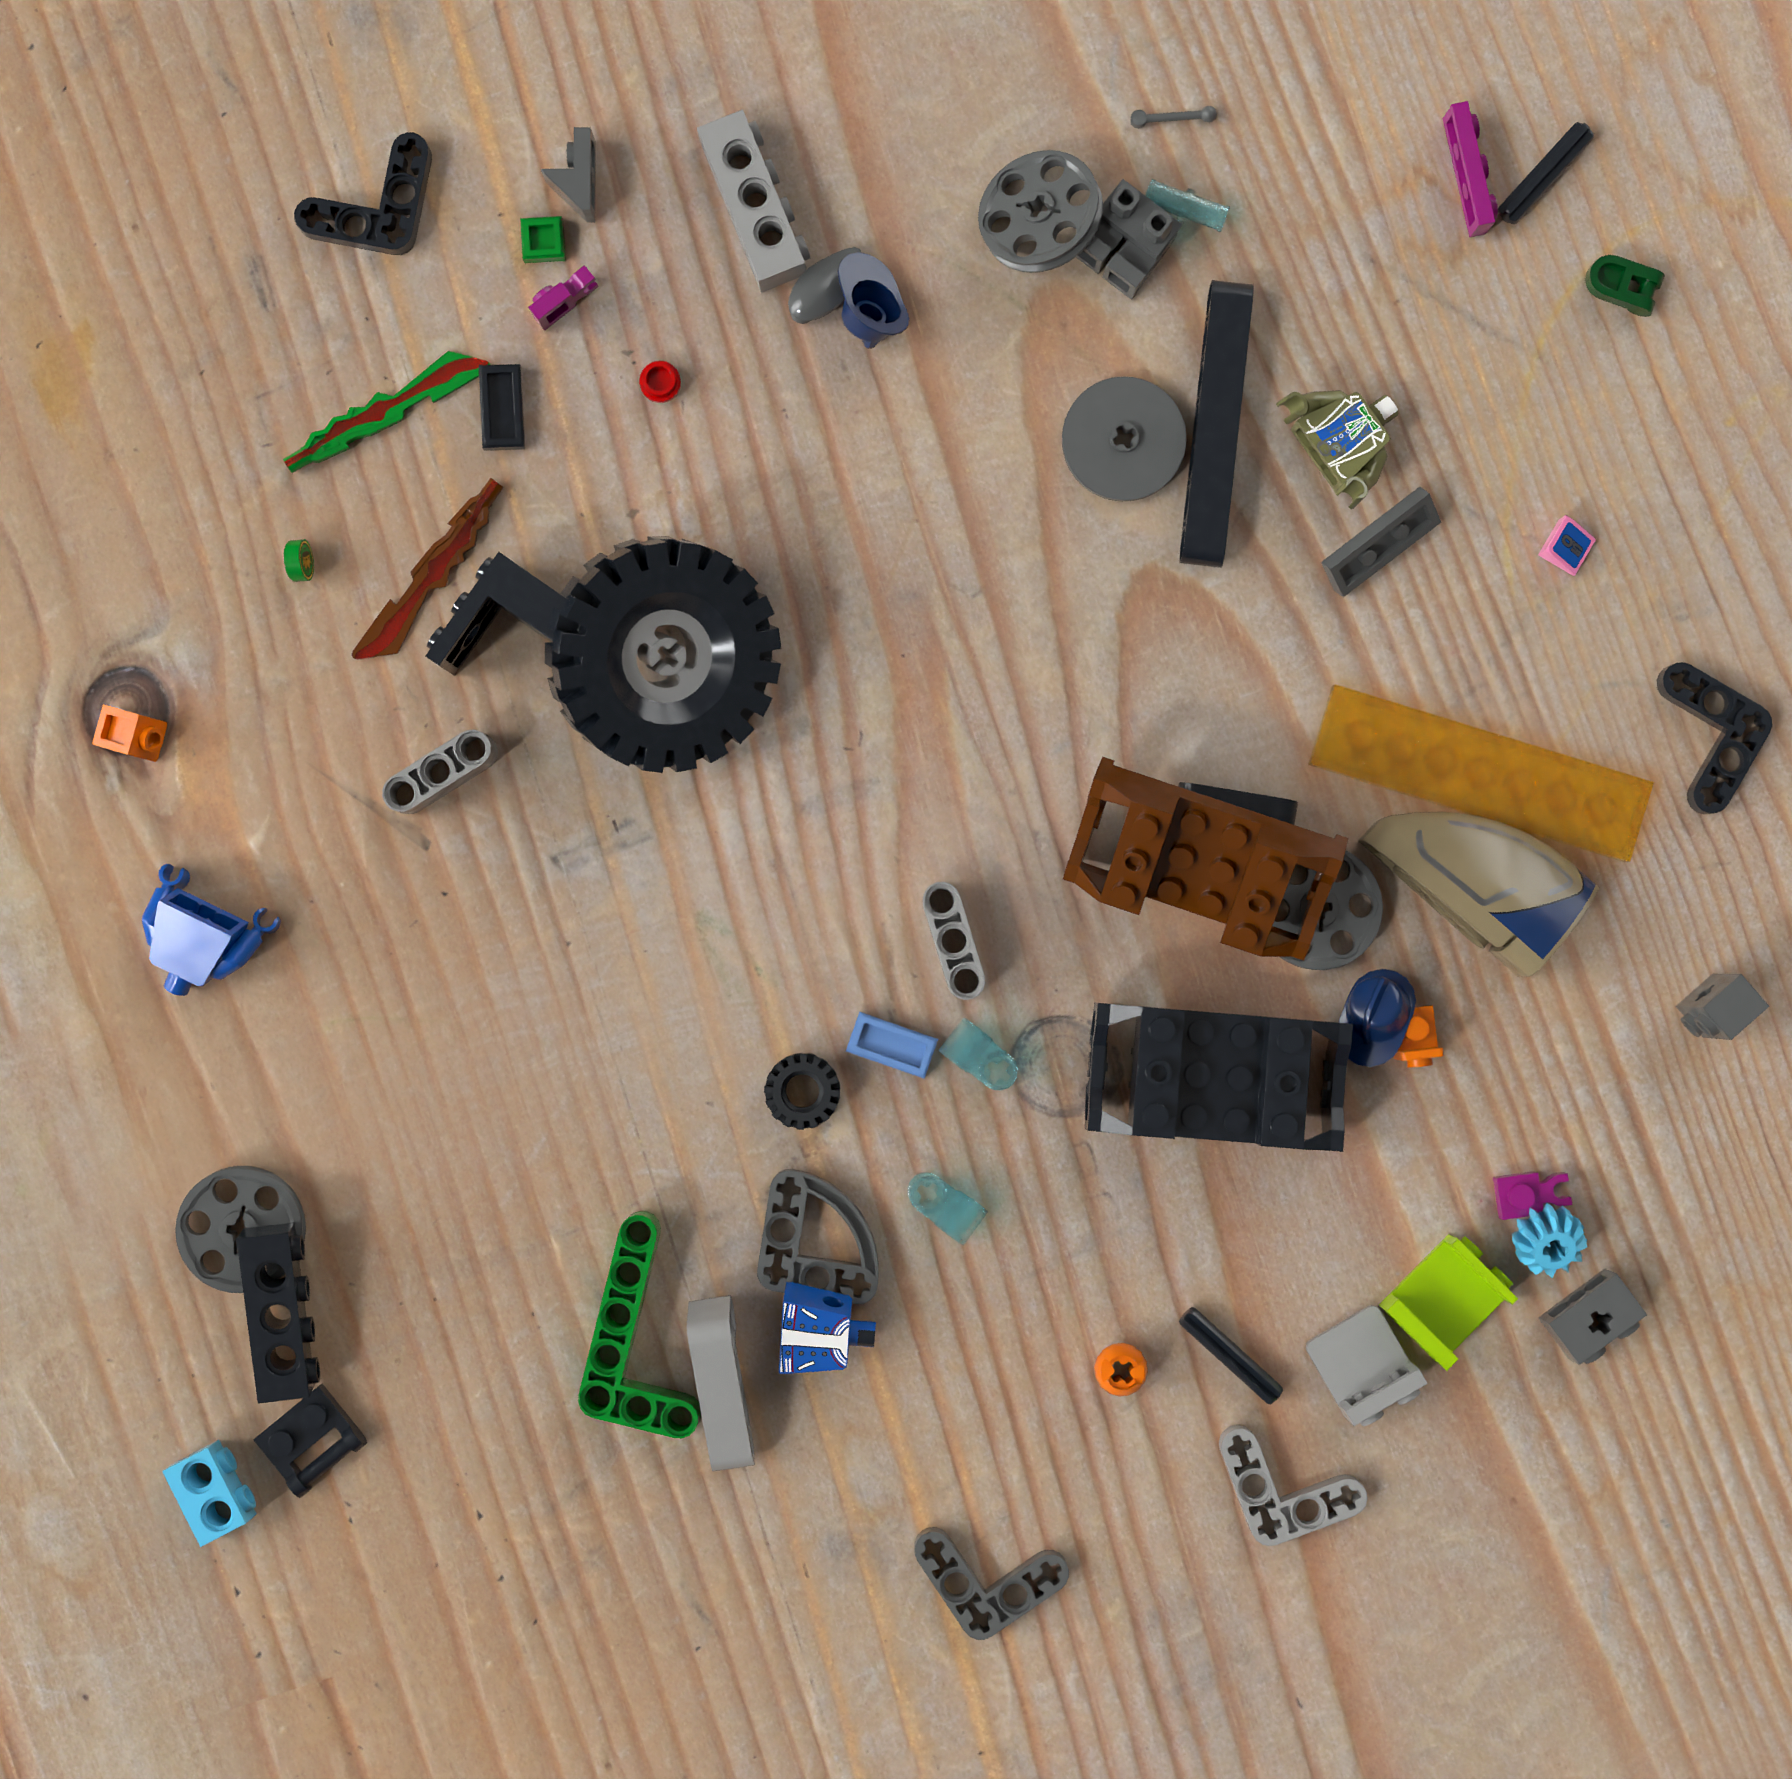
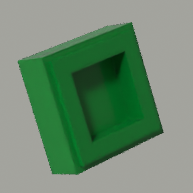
(543, 239)

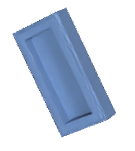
(891, 1045)

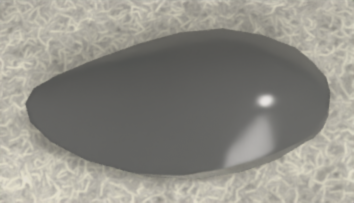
(818, 289)

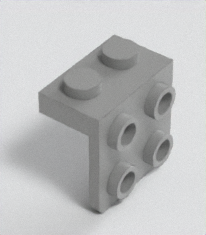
(1365, 1366)

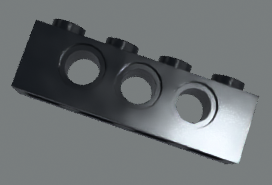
(274, 1376)

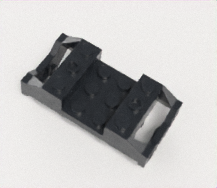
(1220, 1077)

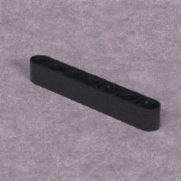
(1216, 423)

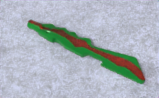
(383, 410)

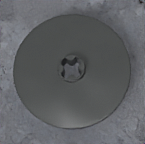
(1135, 409)

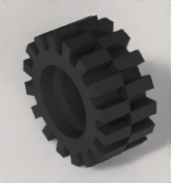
(797, 1116)

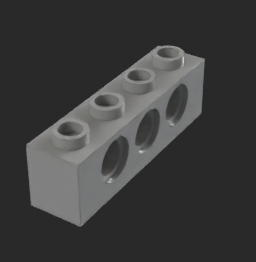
(721, 143)

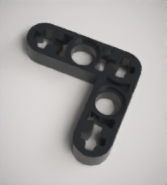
(377, 220)
(1728, 722)

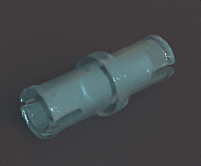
(1188, 205)

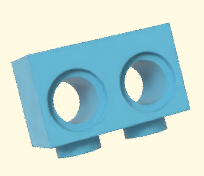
(199, 1497)

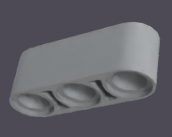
(419, 773)
(953, 919)

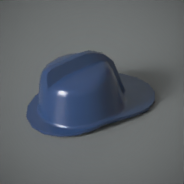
(872, 299)
(1380, 1015)

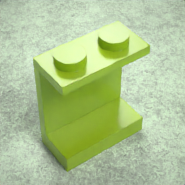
(1447, 1298)

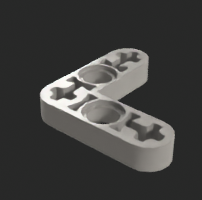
(1284, 1507)

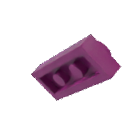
(1470, 169)

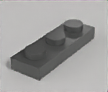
(1381, 541)

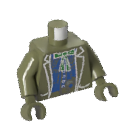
(1342, 437)

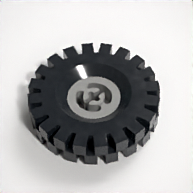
(708, 686)

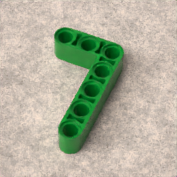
(622, 1337)

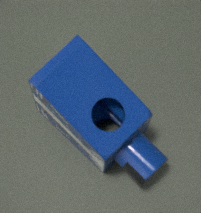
(819, 1330)

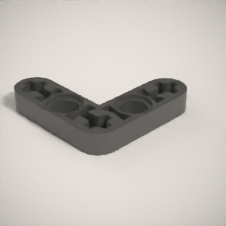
(991, 1598)

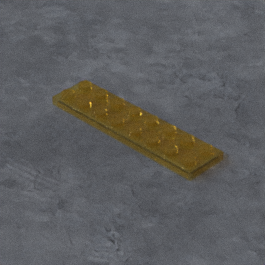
(1481, 773)

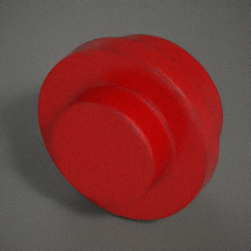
(660, 381)

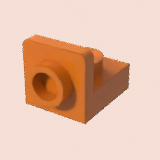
(129, 733)
(1420, 1039)

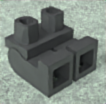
(1147, 234)

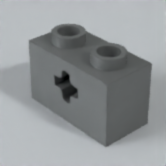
(1721, 1007)
(1571, 1318)

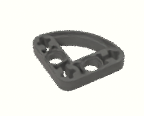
(799, 1264)

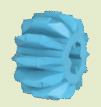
(1549, 1240)

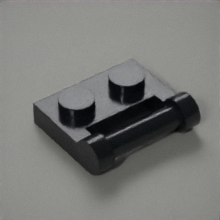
(300, 1430)

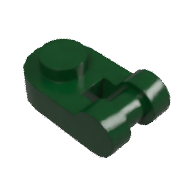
(1610, 278)

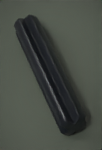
(1545, 173)
(1231, 1355)

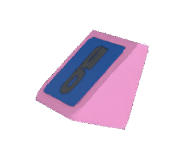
(1567, 545)

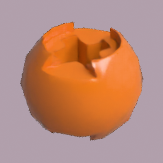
(1118, 1385)

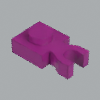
(554, 302)
(1523, 1191)

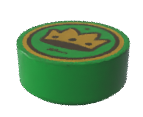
(299, 560)

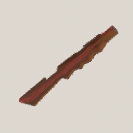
(431, 572)

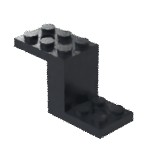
(499, 586)

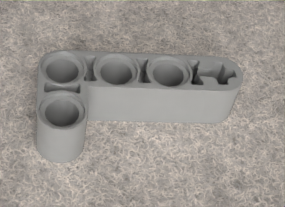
(719, 1382)

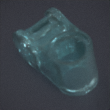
(974, 1050)
(950, 1211)

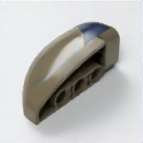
(1487, 881)

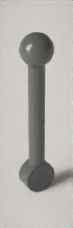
(1140, 118)

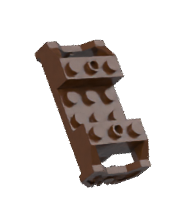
(1204, 860)

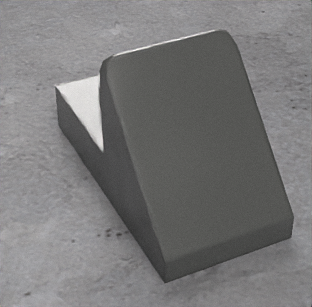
(577, 184)

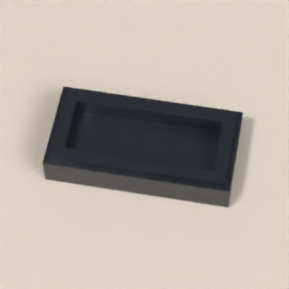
(501, 407)

